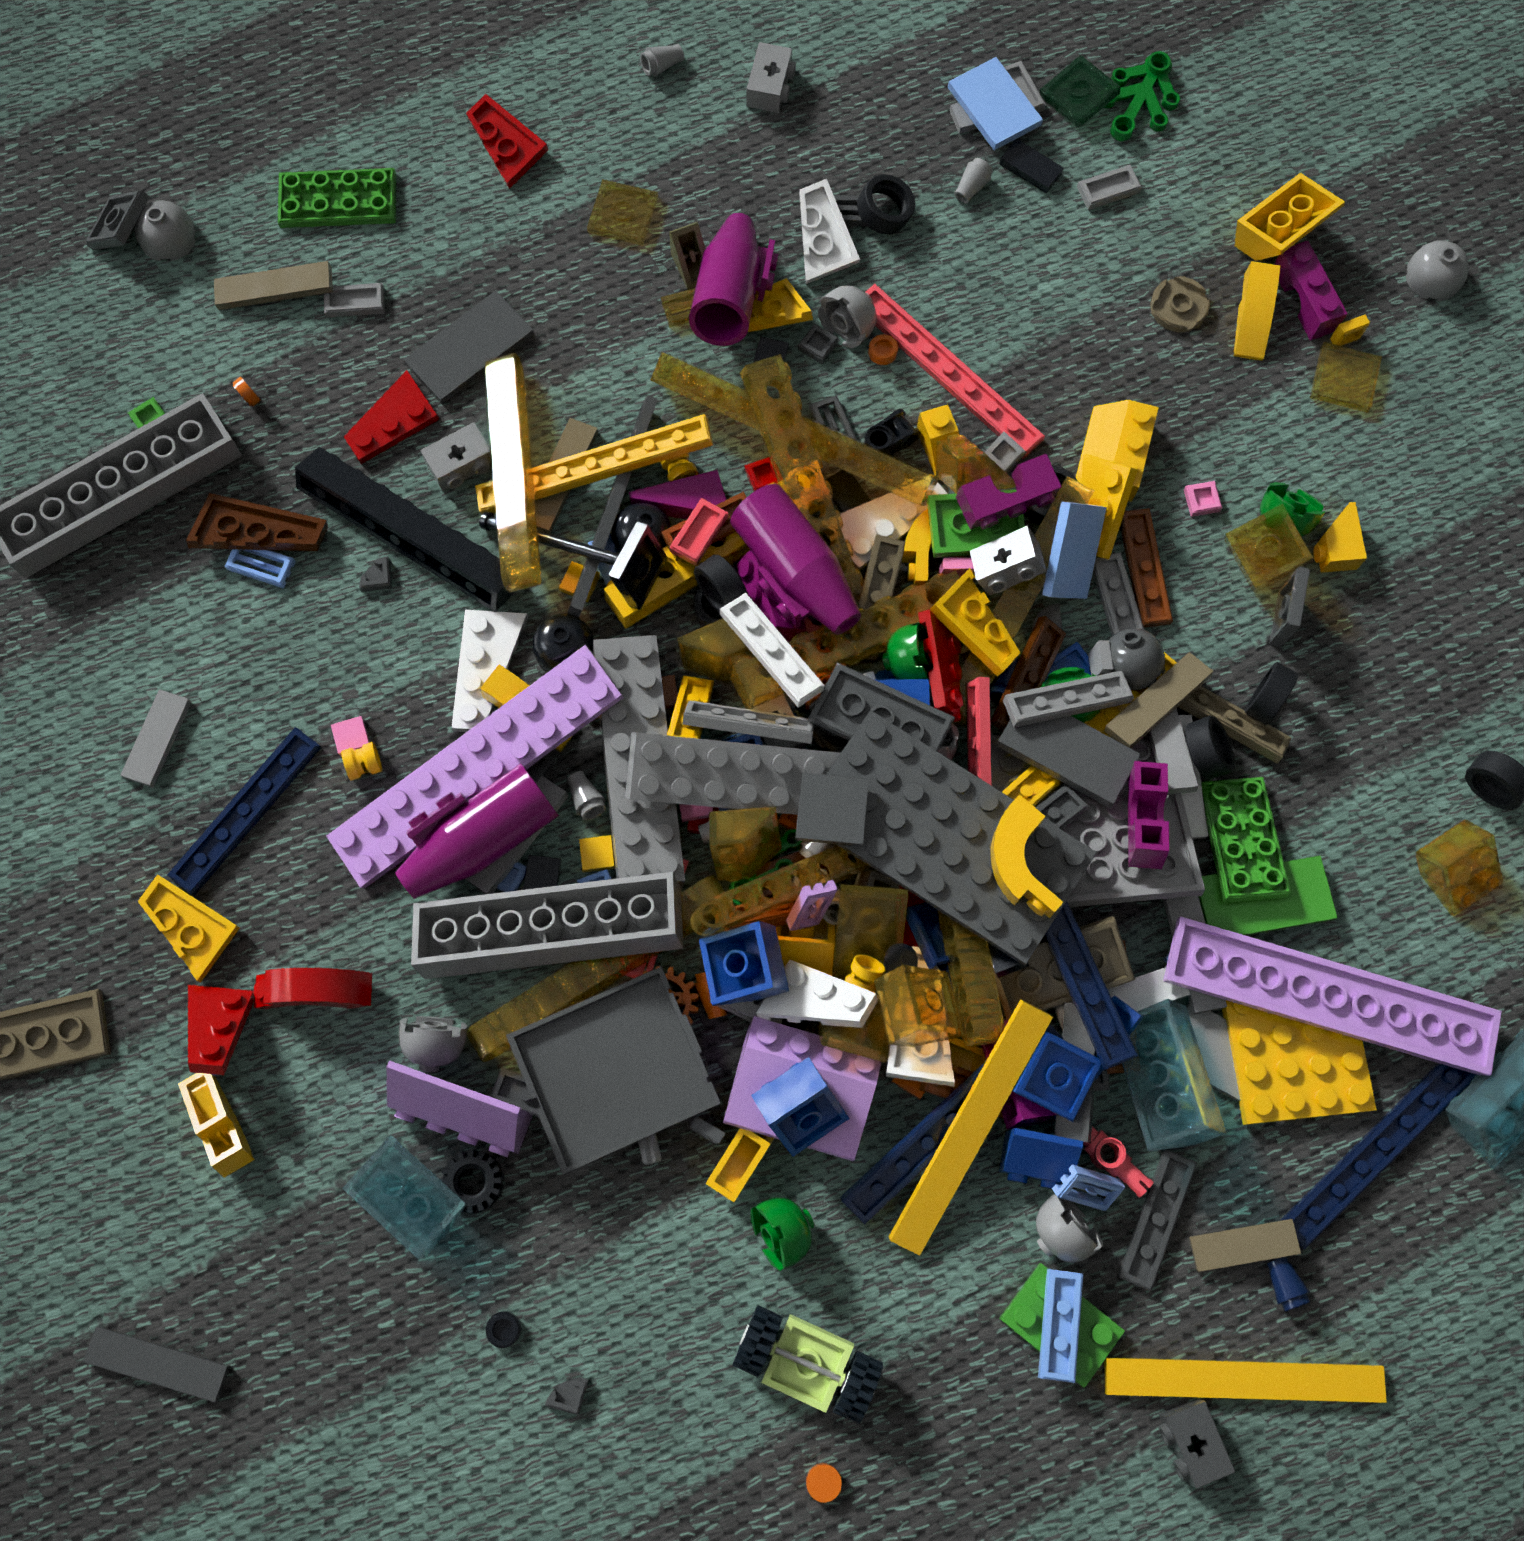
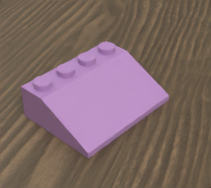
(771, 1051)
(456, 1108)

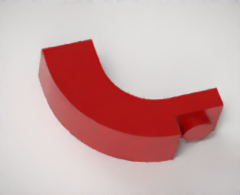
(313, 987)

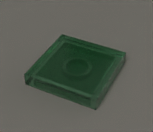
(1079, 91)

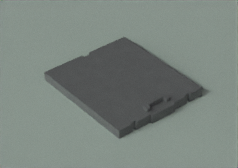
(613, 1070)

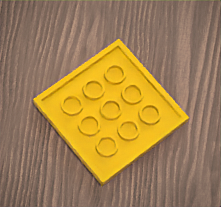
(1295, 1068)

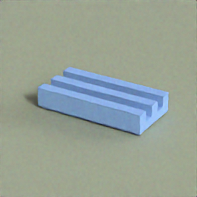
(283, 572)
(1093, 1184)

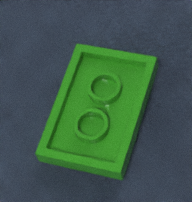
(951, 532)
(1096, 1330)

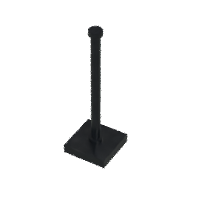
(632, 570)

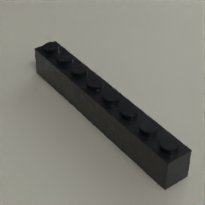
(403, 527)

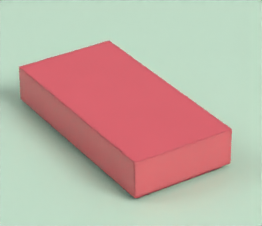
(698, 532)

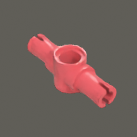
(1120, 1166)

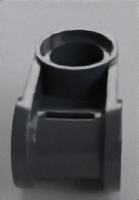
(893, 433)

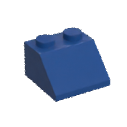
(743, 964)
(800, 1106)
(1038, 1156)

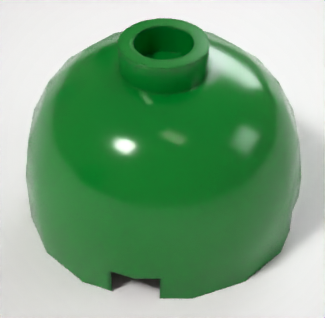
(1302, 507)
(906, 653)
(784, 1231)

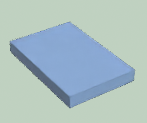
(995, 103)
(1074, 550)

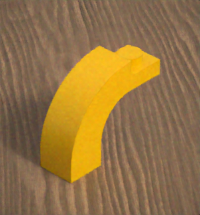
(917, 549)
(1009, 862)

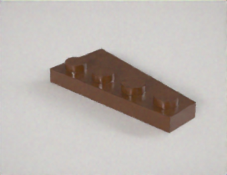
(252, 526)

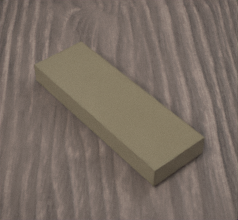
(1244, 1245)

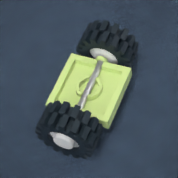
(808, 1364)

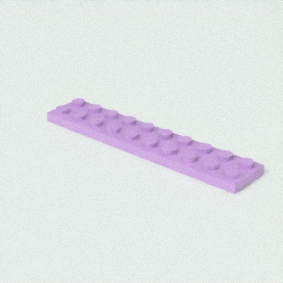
(512, 735)
(1333, 996)

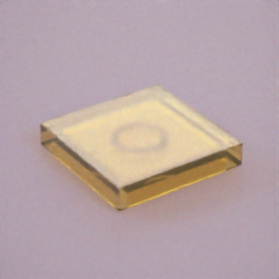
(622, 212)
(1345, 377)

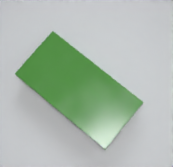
(337, 198)
(1244, 840)
(1307, 904)

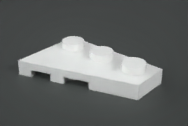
(824, 233)
(819, 998)

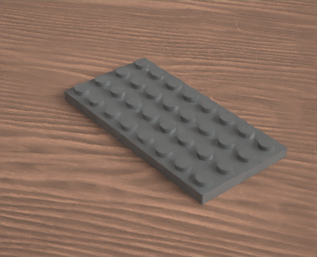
(934, 835)

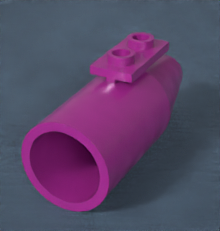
(728, 280)
(795, 561)
(473, 834)

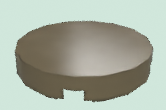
(1176, 313)

